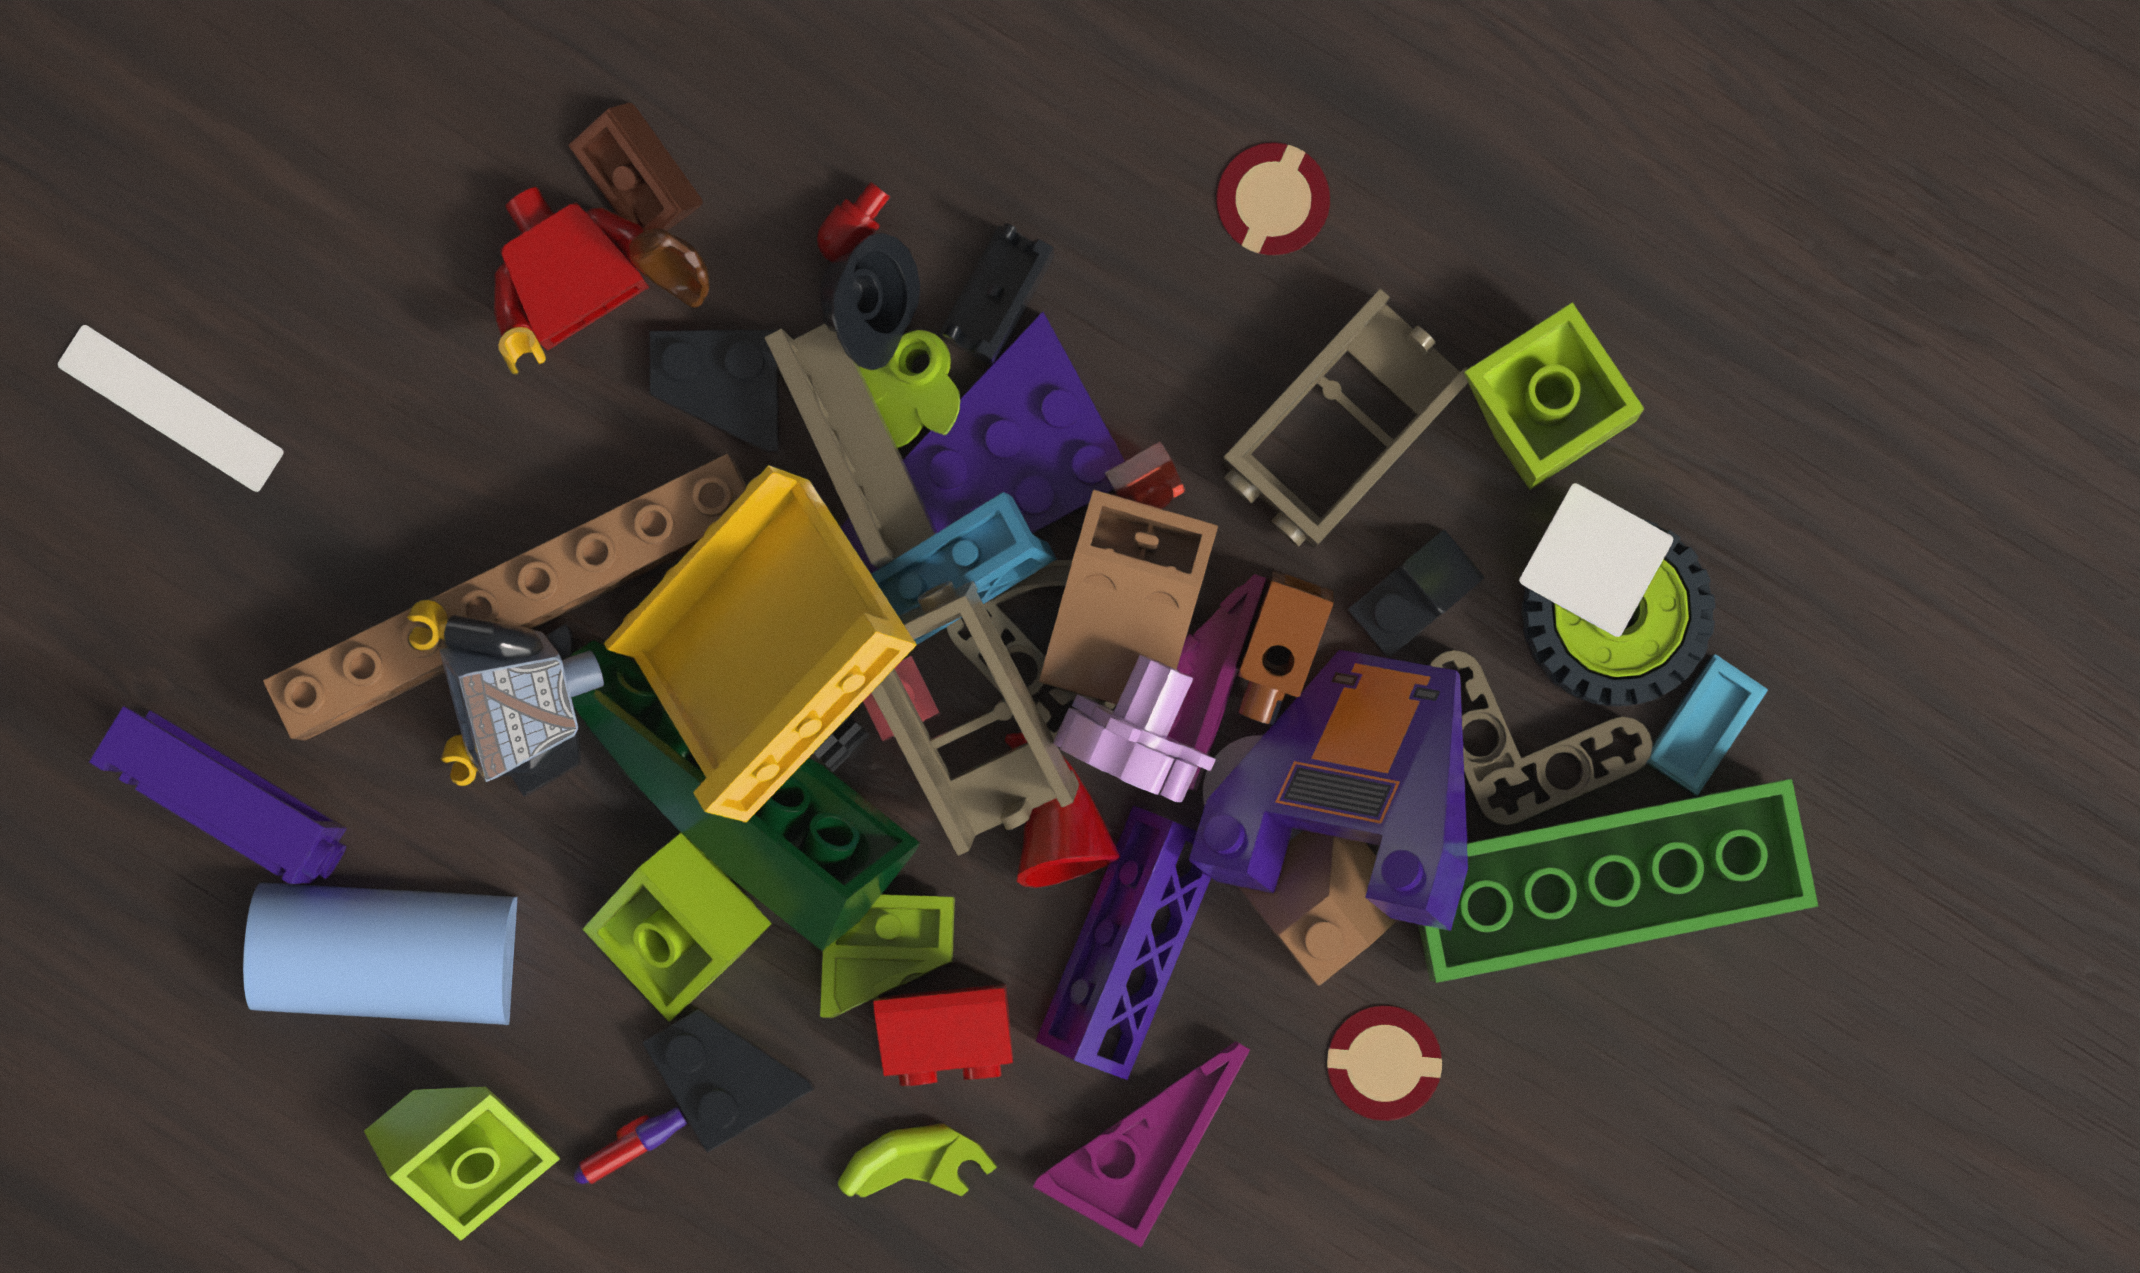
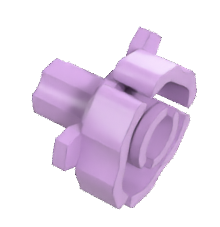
(1134, 736)

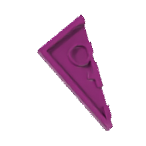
(1213, 661)
(1135, 1164)

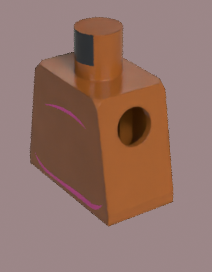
(1292, 617)

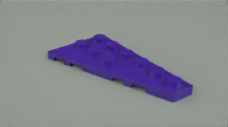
(1018, 433)

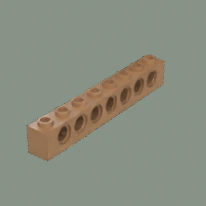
(516, 593)

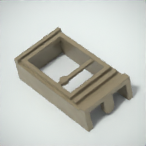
(1400, 361)
(1004, 786)

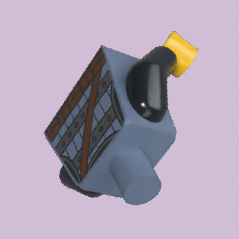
(505, 691)

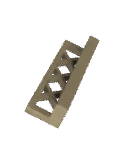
(853, 443)

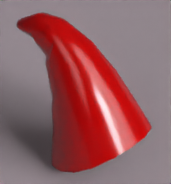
(1062, 840)

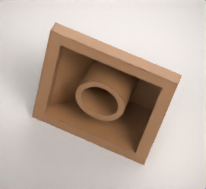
(1322, 903)

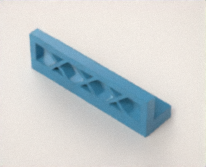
(982, 547)

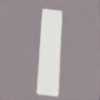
(170, 408)

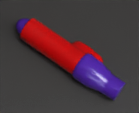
(632, 1141)

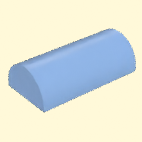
(380, 953)

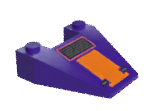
(1361, 759)

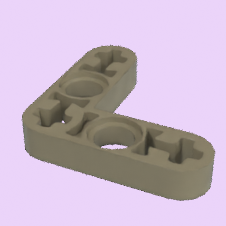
(1506, 761)

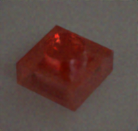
(1147, 478)

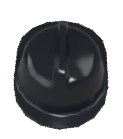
(871, 298)

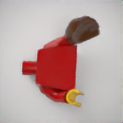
(578, 269)

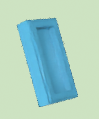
(1705, 724)

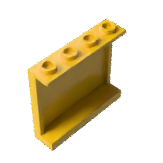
(763, 640)

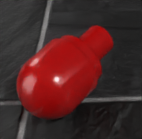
(851, 223)

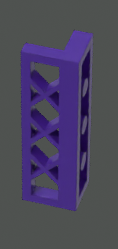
(1119, 939)

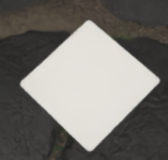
(1596, 560)

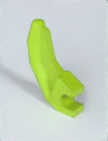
(914, 1153)

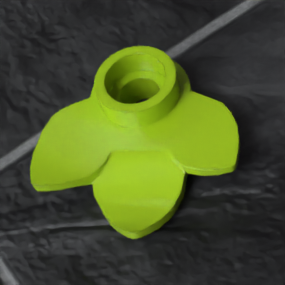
(911, 398)

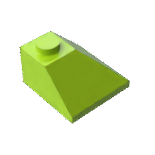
(458, 1153)

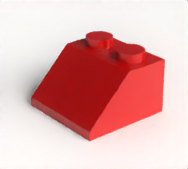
(944, 1032)

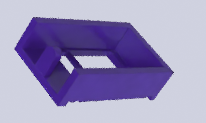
(221, 797)

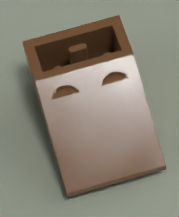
(1126, 595)

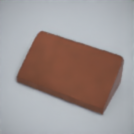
(635, 169)

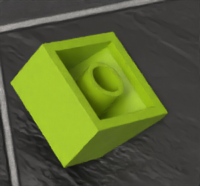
(1552, 396)
(676, 926)

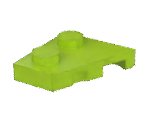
(887, 949)

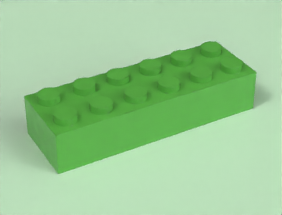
(1625, 880)

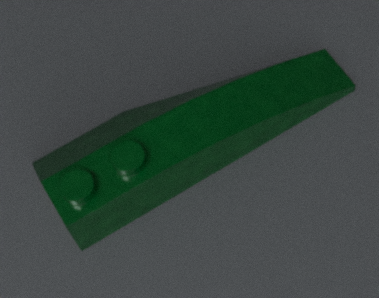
(806, 854)

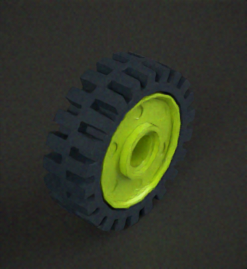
(1652, 653)

